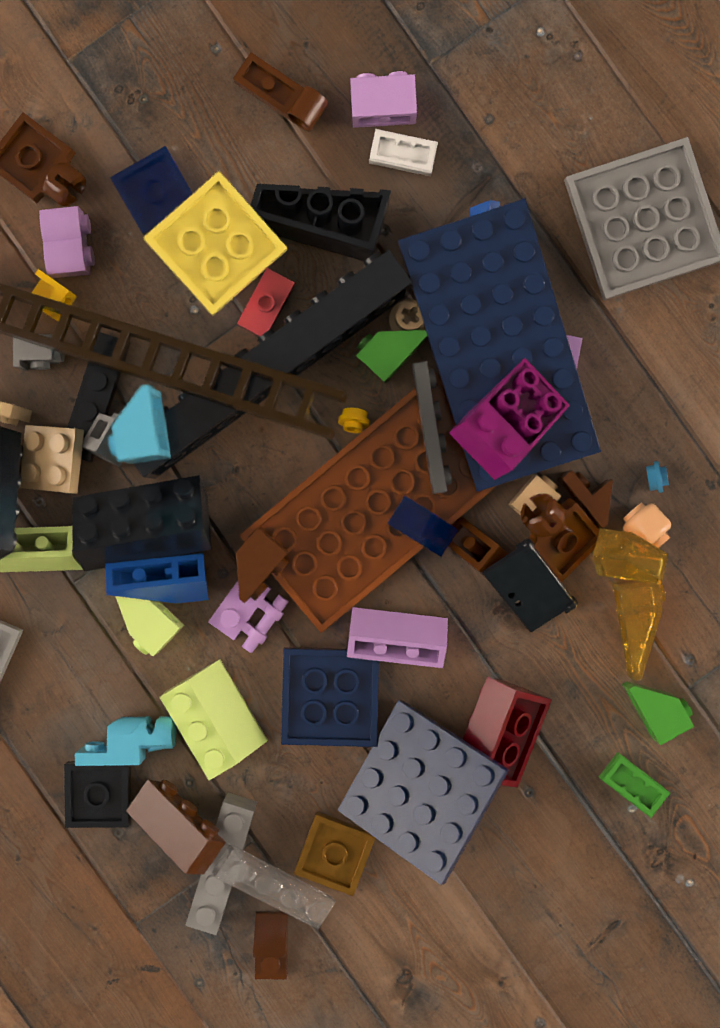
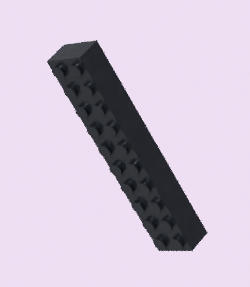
(291, 349)

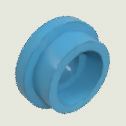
(657, 477)

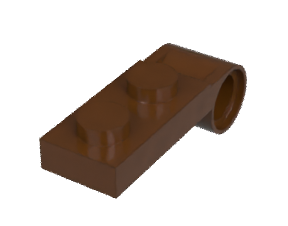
(281, 93)

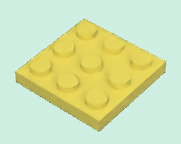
(215, 243)

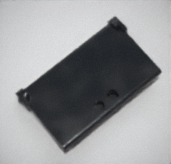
(528, 578)

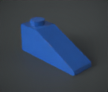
(159, 579)

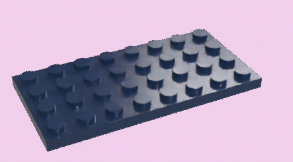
(486, 311)

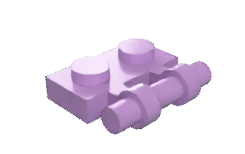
(234, 616)

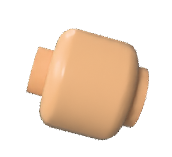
(648, 524)

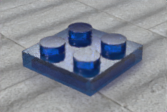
(152, 189)

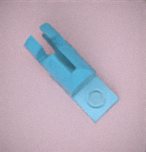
(128, 742)

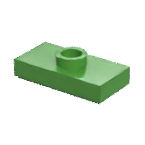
(634, 784)

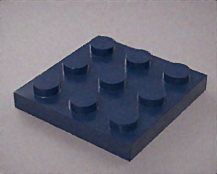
(329, 698)

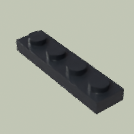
(95, 390)

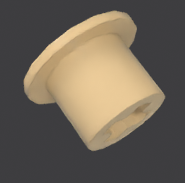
(406, 316)

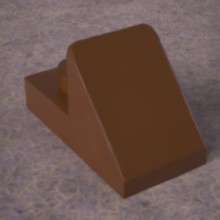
(594, 503)
(271, 945)

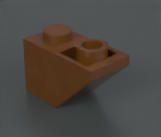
(255, 563)

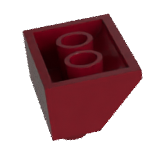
(507, 725)

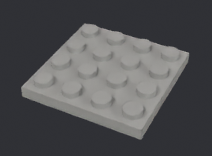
(645, 218)

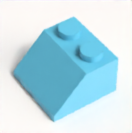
(141, 429)

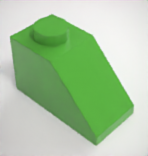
(389, 350)
(660, 712)

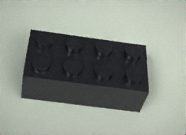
(141, 523)

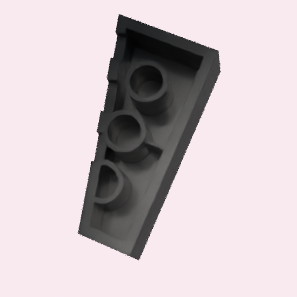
(323, 217)

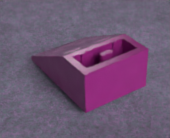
(510, 420)

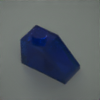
(422, 526)

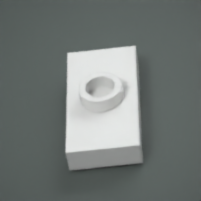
(403, 152)

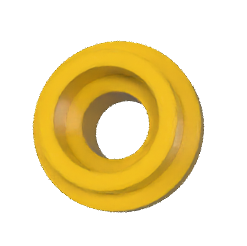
(353, 420)

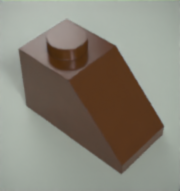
(475, 546)

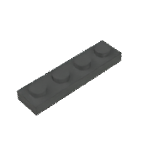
(429, 414)

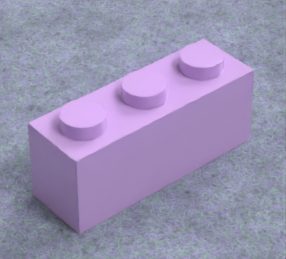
(397, 637)

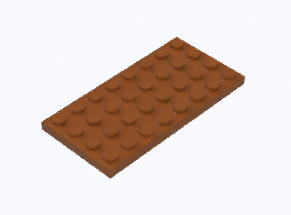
(341, 512)

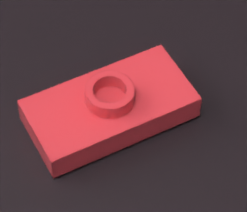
(266, 303)

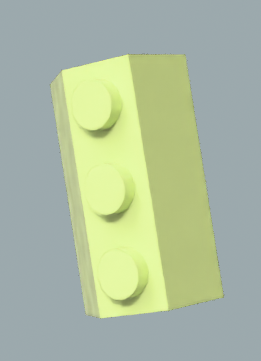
(213, 719)

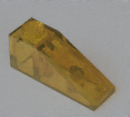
(638, 616)

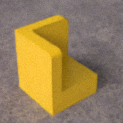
(53, 290)

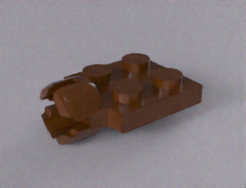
(39, 163)
(560, 533)

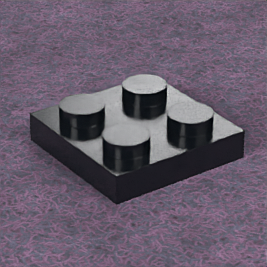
(97, 796)

